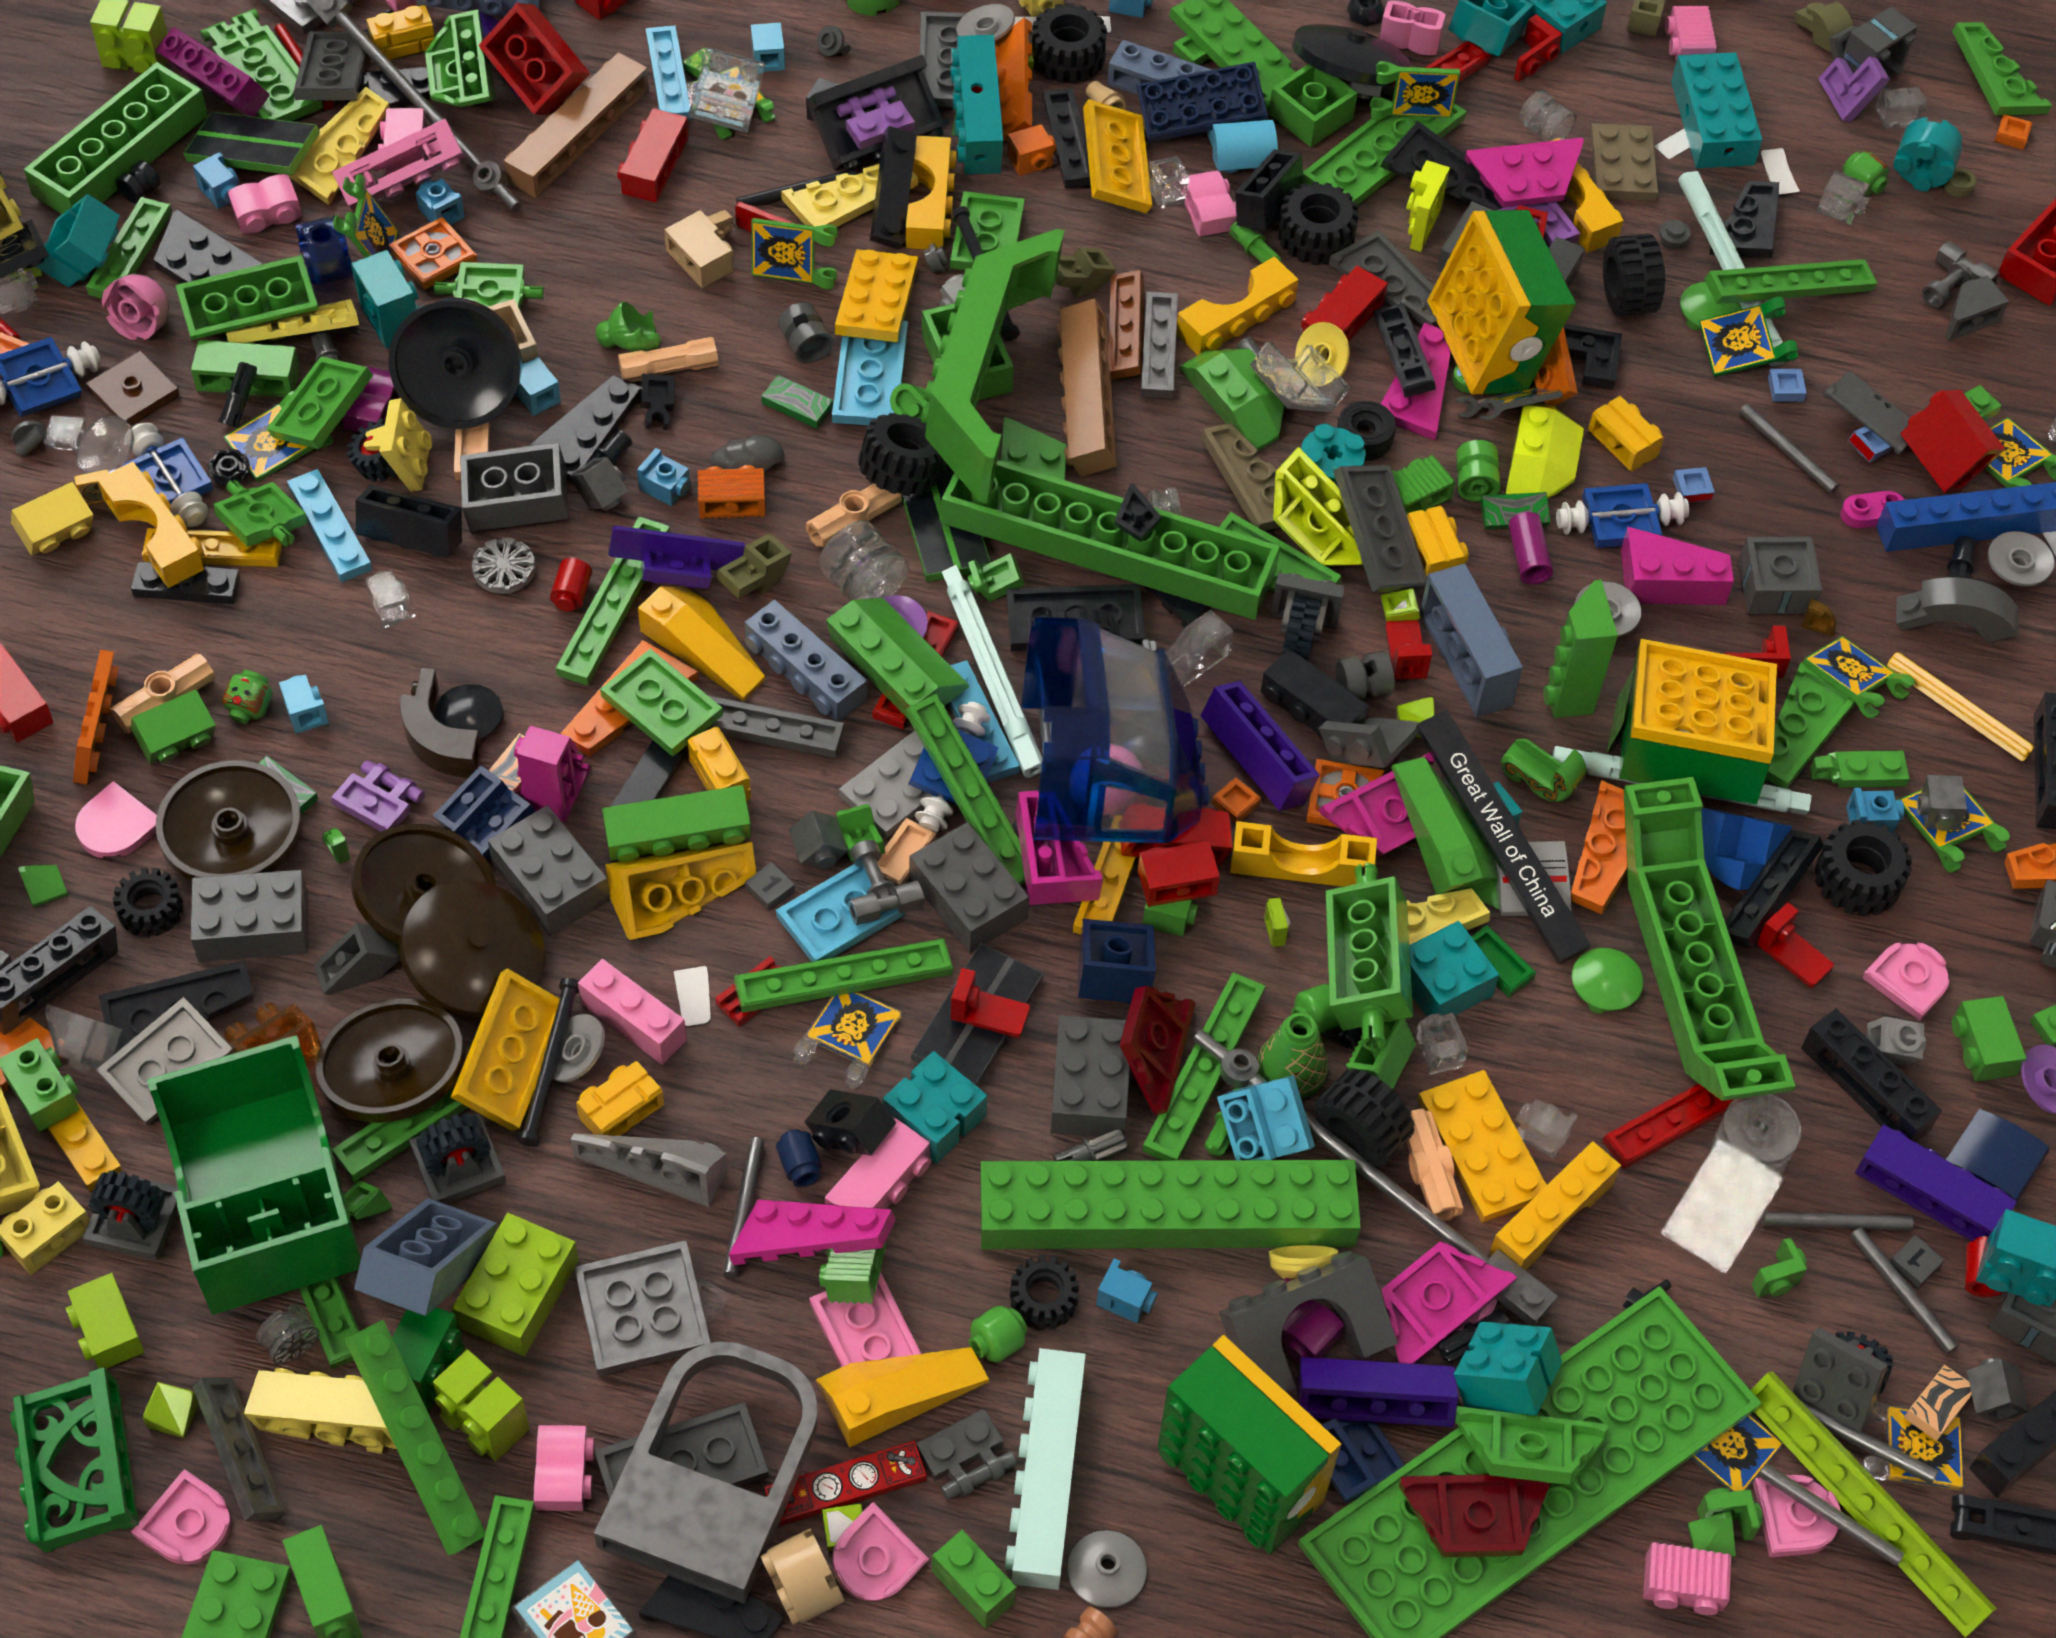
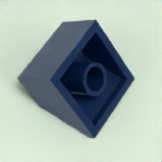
(1115, 959)

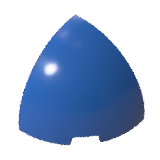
(1738, 845)

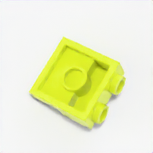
(1426, 201)

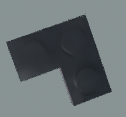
(1599, 350)

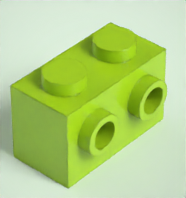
(104, 1321)

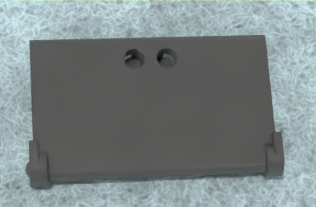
(1870, 409)

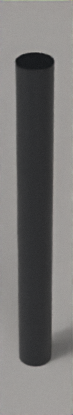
(775, 194)

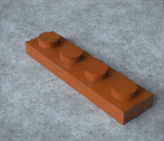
(1126, 324)

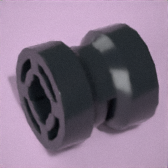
(138, 181)

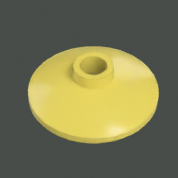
(1326, 338)

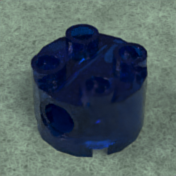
(324, 251)

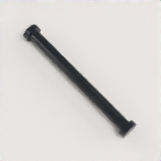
(961, 217)
(529, 1135)

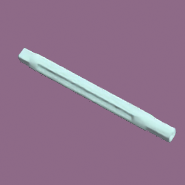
(1718, 237)
(993, 673)
(1770, 798)

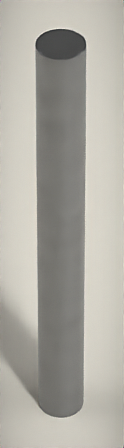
(1789, 449)
(745, 1199)
(1837, 1221)
(1904, 1291)
(1875, 1446)
(1831, 1514)

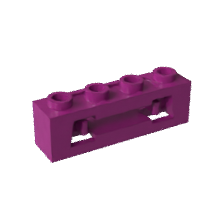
(212, 72)

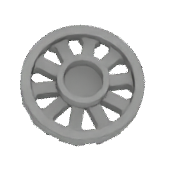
(503, 565)

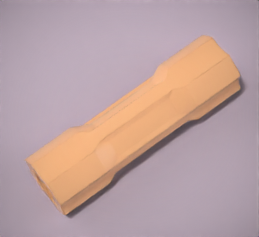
(691, 355)

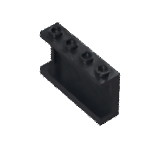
(910, 88)

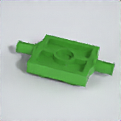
(490, 284)
(260, 513)

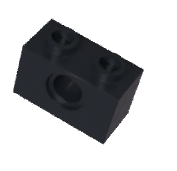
(850, 1122)

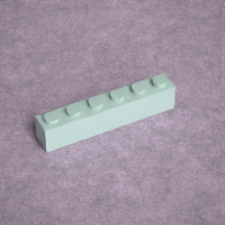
(1048, 1469)

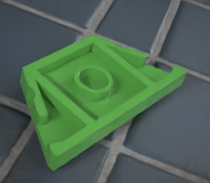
(1032, 449)
(1530, 1444)

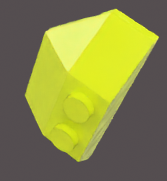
(1544, 451)
(1313, 512)

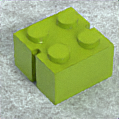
(135, 41)
(489, 1414)

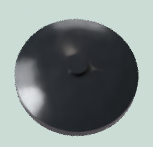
(1345, 52)
(455, 363)

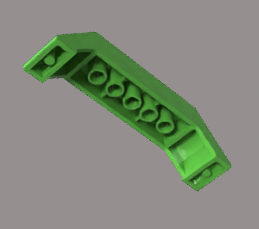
(992, 287)
(1692, 945)

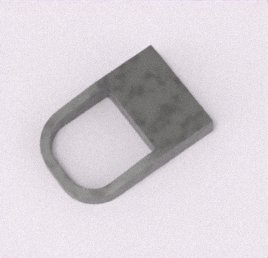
(689, 1520)

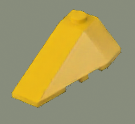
(699, 637)
(664, 889)
(890, 1391)

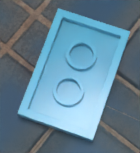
(822, 917)

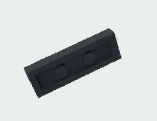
(209, 585)

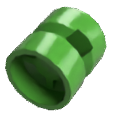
(1477, 469)

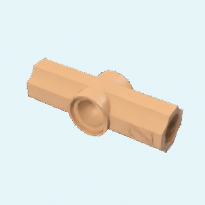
(852, 507)
(163, 687)
(1433, 1167)

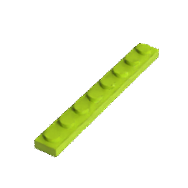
(1871, 1505)

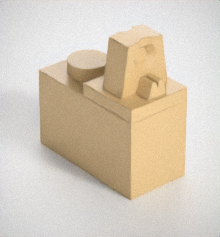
(699, 246)

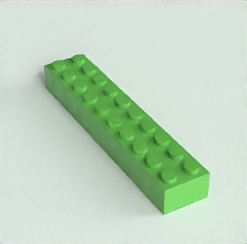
(1079, 528)
(1168, 1204)

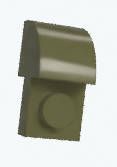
(1645, 17)
(1823, 21)
(1085, 271)
(758, 568)

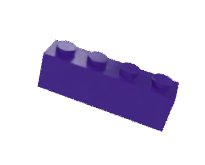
(1259, 745)
(1933, 1184)
(1377, 1391)

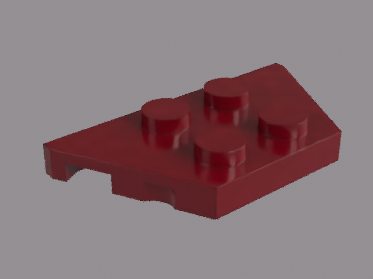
(1155, 1042)
(1475, 1512)

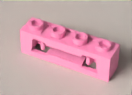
(417, 172)

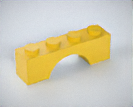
(1595, 215)
(927, 217)
(1209, 324)
(133, 498)
(1266, 854)
(1570, 1191)

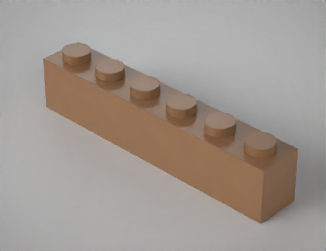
(576, 125)
(1086, 388)

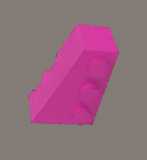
(1674, 571)
(550, 770)
(1053, 868)

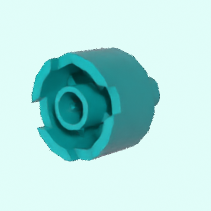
(1928, 153)
(1332, 448)

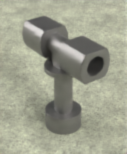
(1959, 272)
(883, 893)

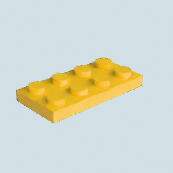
(1117, 156)
(876, 295)
(507, 1051)
(1483, 1145)

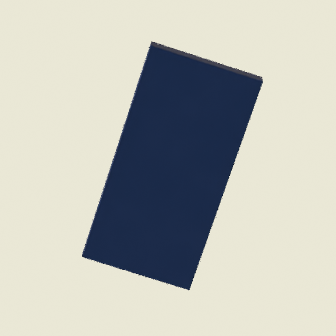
(1199, 100)

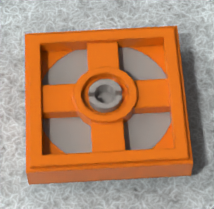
(432, 252)
(1335, 781)

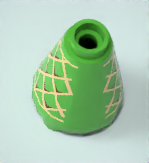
(1296, 1051)

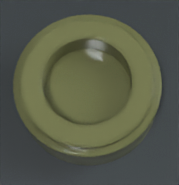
(1961, 184)

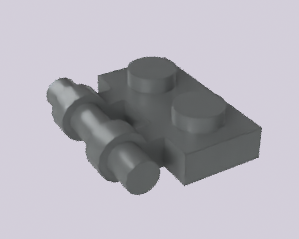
(960, 1445)

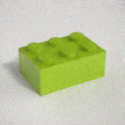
(515, 1284)

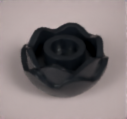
(1365, 11)
(228, 465)

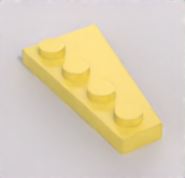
(340, 143)

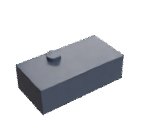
(1470, 640)
(424, 1256)

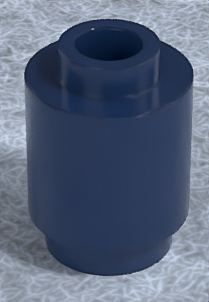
(799, 1157)

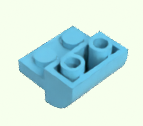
(1242, 144)
(1266, 1120)

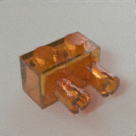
(274, 1027)

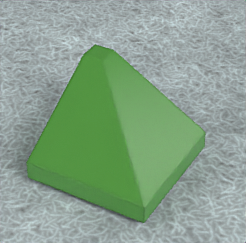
(43, 883)
(365, 1200)
(1713, 1534)

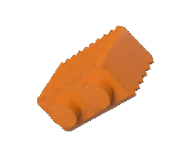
(731, 492)

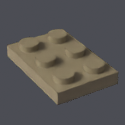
(1624, 161)

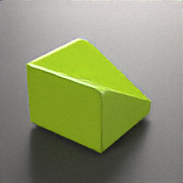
(1416, 711)
(170, 1410)

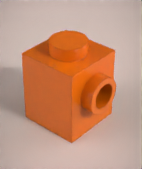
(1031, 149)

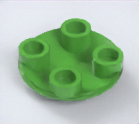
(1699, 304)
(1607, 980)

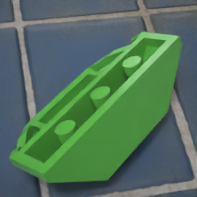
(457, 66)
(1237, 393)

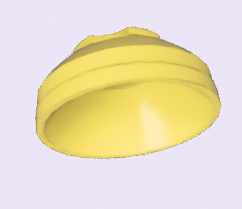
(1291, 1259)

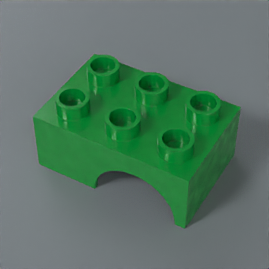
(254, 1175)

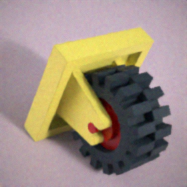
(393, 447)

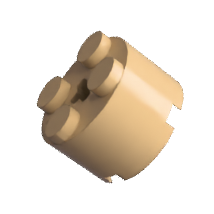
(802, 1577)

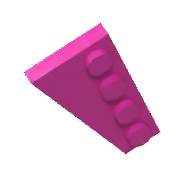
(1422, 411)
(809, 1228)

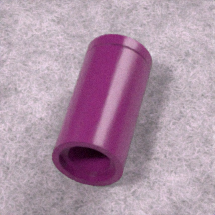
(1530, 548)

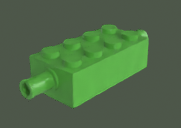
(1368, 955)

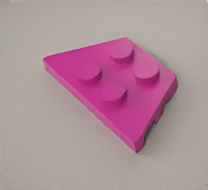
(1527, 171)
(1374, 812)
(1438, 1298)

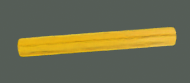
(1962, 707)

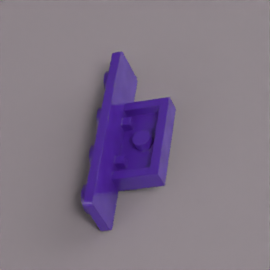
(674, 556)

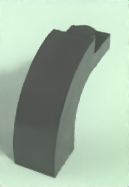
(1962, 601)

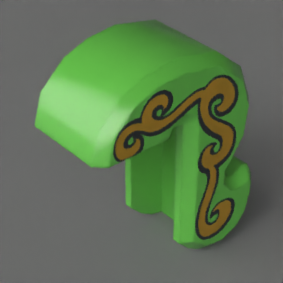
(1543, 772)

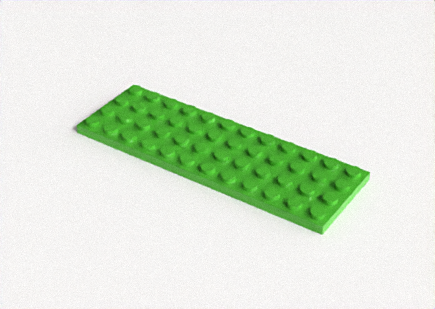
(1639, 1374)

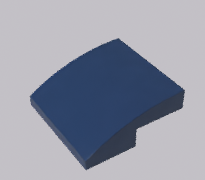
(482, 809)
(1999, 1153)
(1362, 1458)

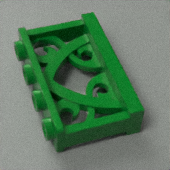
(36, 1462)

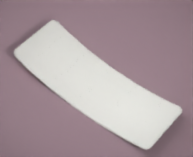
(1778, 170)

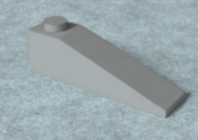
(668, 1164)

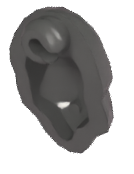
(755, 451)

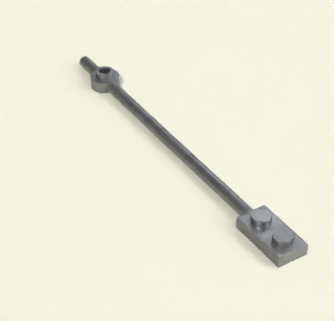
(336, 12)
(1525, 1297)

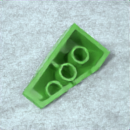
(1445, 834)

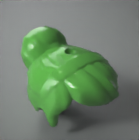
(628, 330)

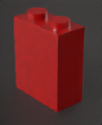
(1952, 440)

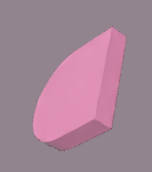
(114, 823)
(1910, 977)
(186, 1522)
(1789, 1525)
(875, 1557)

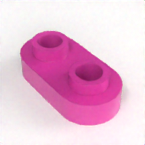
(1872, 507)

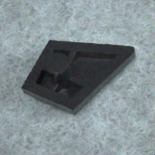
(1136, 514)

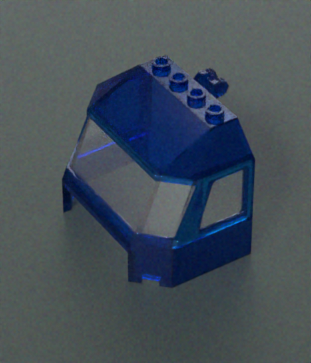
(1119, 737)

